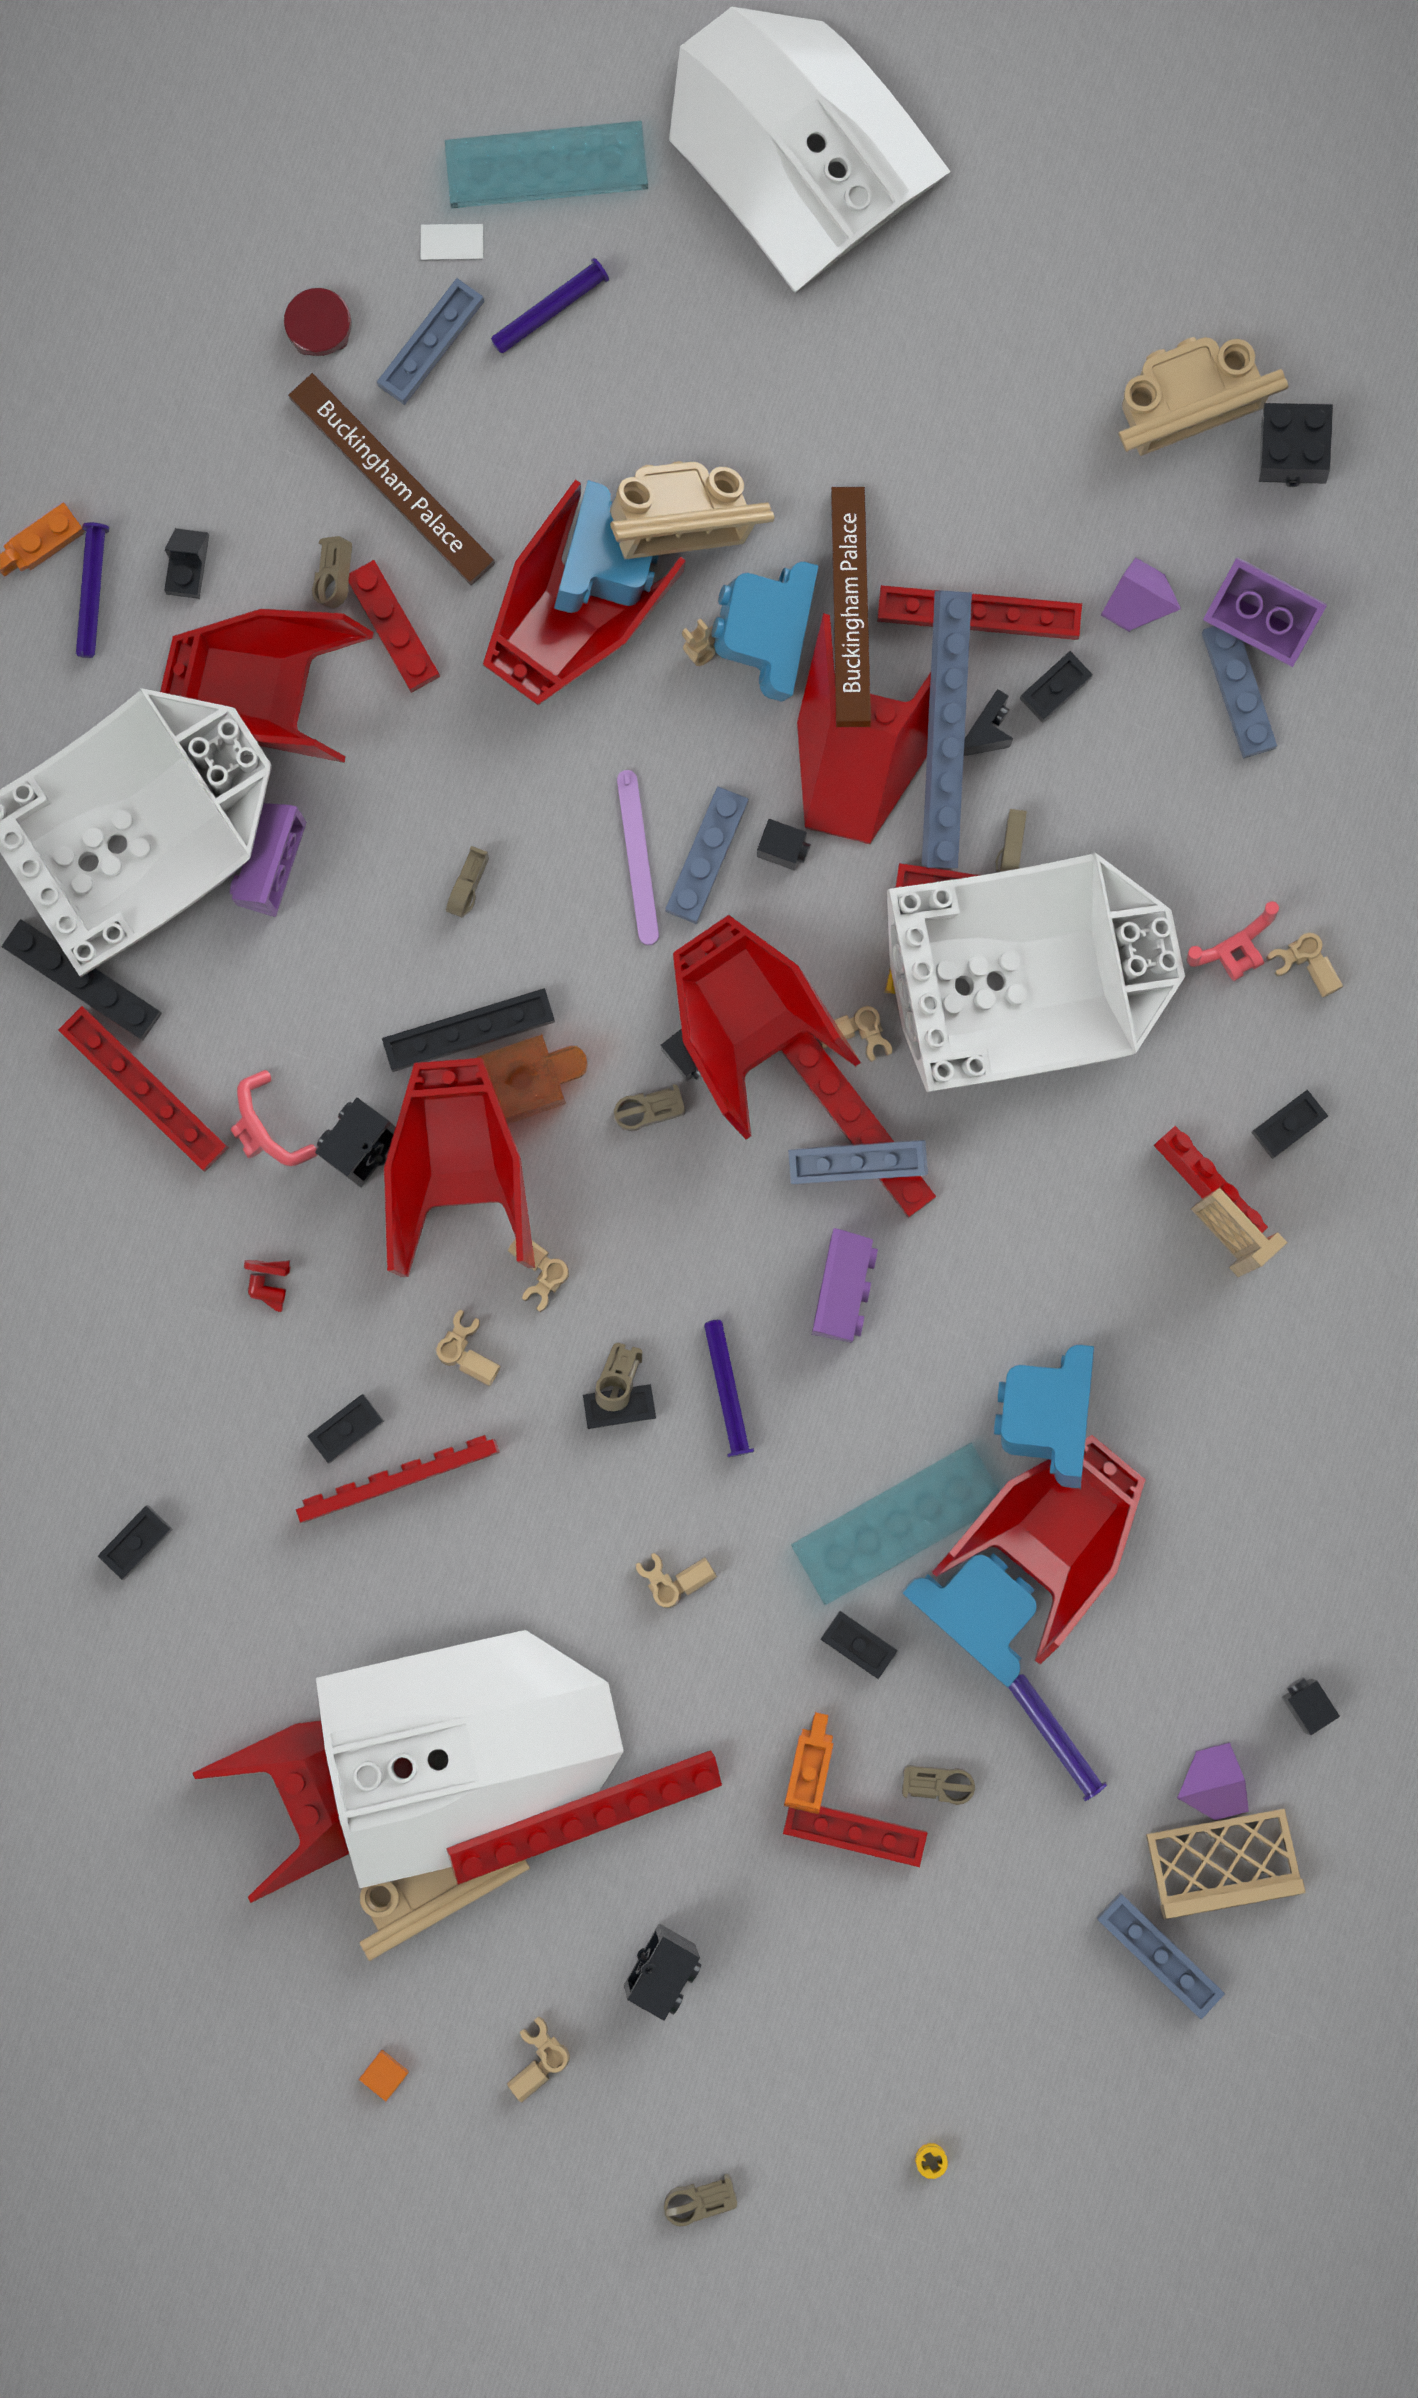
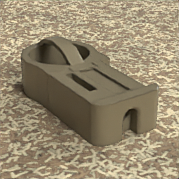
(335, 567)
(1013, 841)
(467, 883)
(656, 1107)
(619, 1373)
(930, 1783)
(707, 2201)

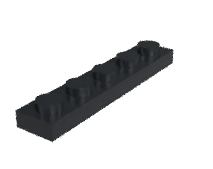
(92, 988)
(468, 1030)

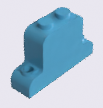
(596, 561)
(766, 625)
(1048, 1413)
(979, 1611)

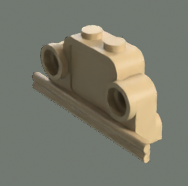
(1193, 392)
(682, 510)
(417, 1902)

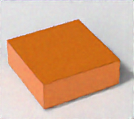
(383, 2075)

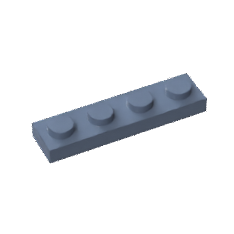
(430, 341)
(1239, 692)
(707, 855)
(858, 1162)
(1160, 1956)

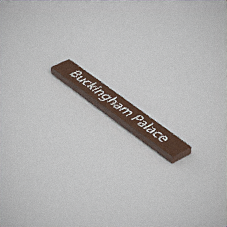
(391, 479)
(850, 607)

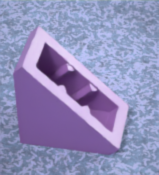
(1140, 597)
(1215, 1783)

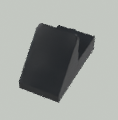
(186, 562)
(983, 735)

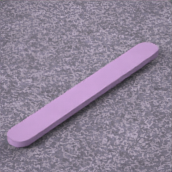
(637, 857)

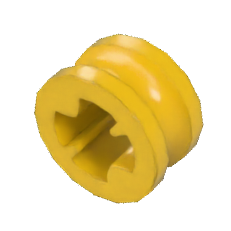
(927, 2171)

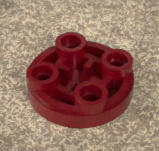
(317, 322)

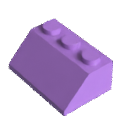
(1265, 612)
(271, 860)
(844, 1286)

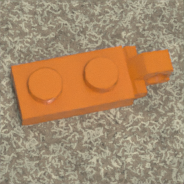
(40, 540)
(810, 1767)

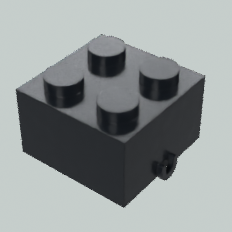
(1295, 443)
(356, 1141)
(659, 1978)

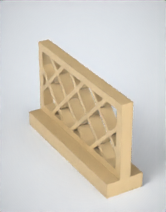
(1237, 1232)
(1230, 1895)

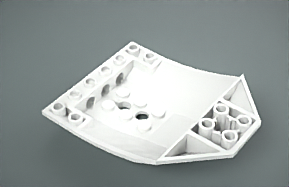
(743, 117)
(165, 776)
(1079, 958)
(518, 1735)

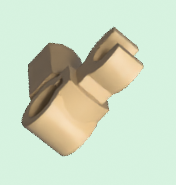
(699, 643)
(1309, 949)
(867, 1022)
(552, 1276)
(452, 1347)
(668, 1593)
(553, 2056)

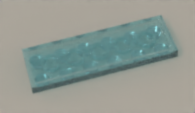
(546, 164)
(896, 1524)

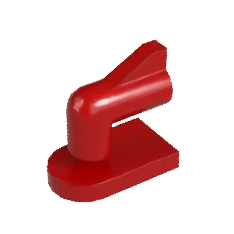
(257, 1290)

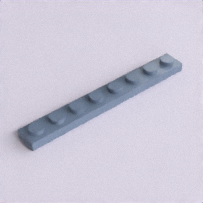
(946, 729)

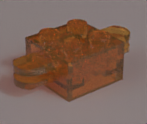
(530, 1077)

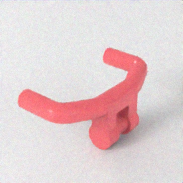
(1242, 941)
(253, 1133)

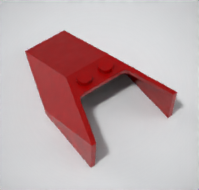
(547, 648)
(260, 669)
(855, 772)
(741, 1007)
(450, 1152)
(1060, 1534)
(304, 1782)

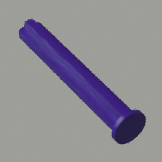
(549, 306)
(90, 588)
(727, 1389)
(1056, 1737)

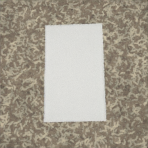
(451, 241)

